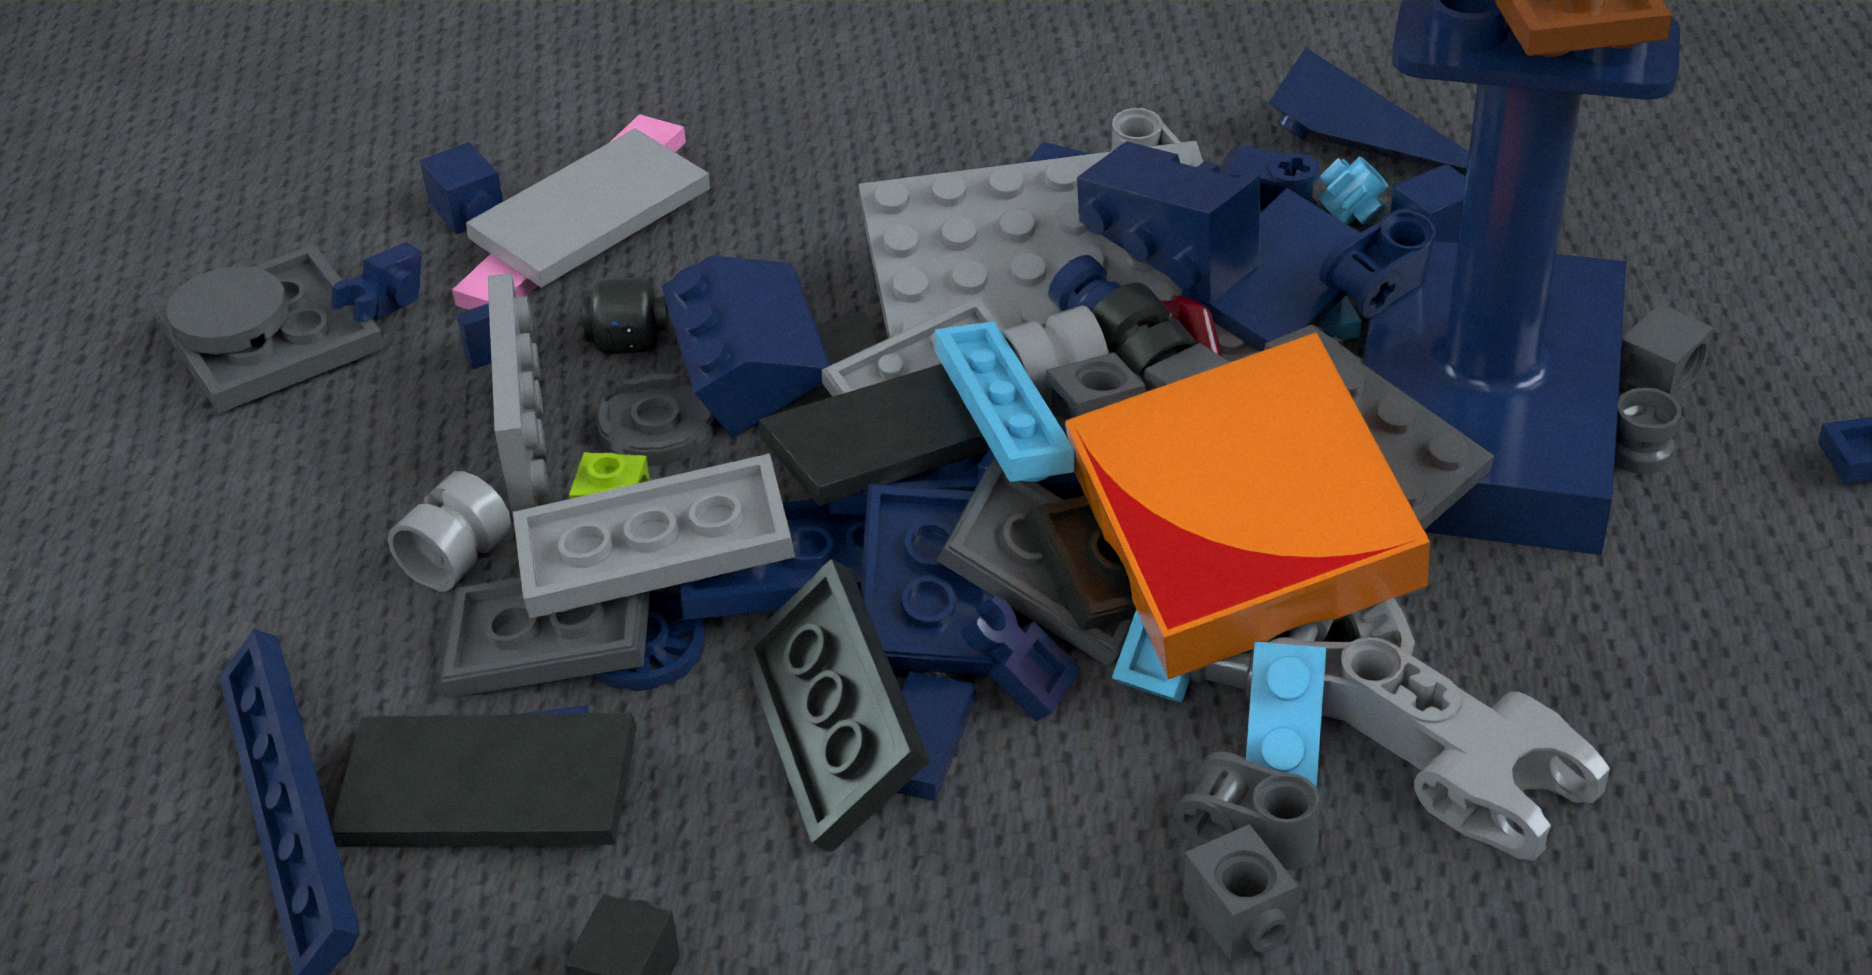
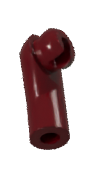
(1195, 319)

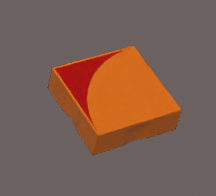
(1247, 504)

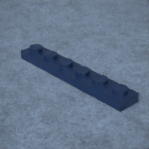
(288, 808)

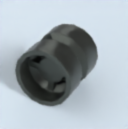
(1140, 327)

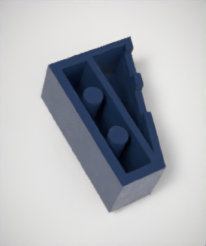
(1175, 216)

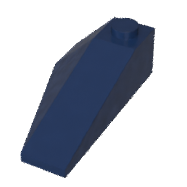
(1348, 113)

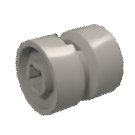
(1064, 340)
(444, 534)

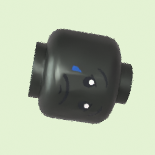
(624, 315)

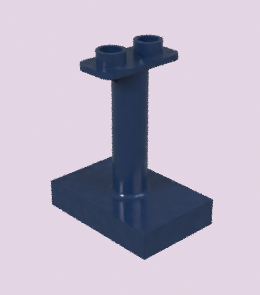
(1504, 328)

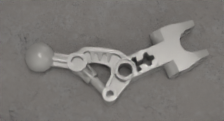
(1468, 753)

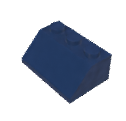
(745, 337)

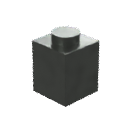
(625, 940)

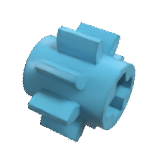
(1353, 191)

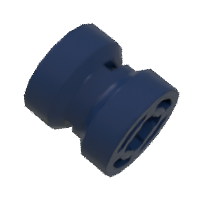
(1080, 283)

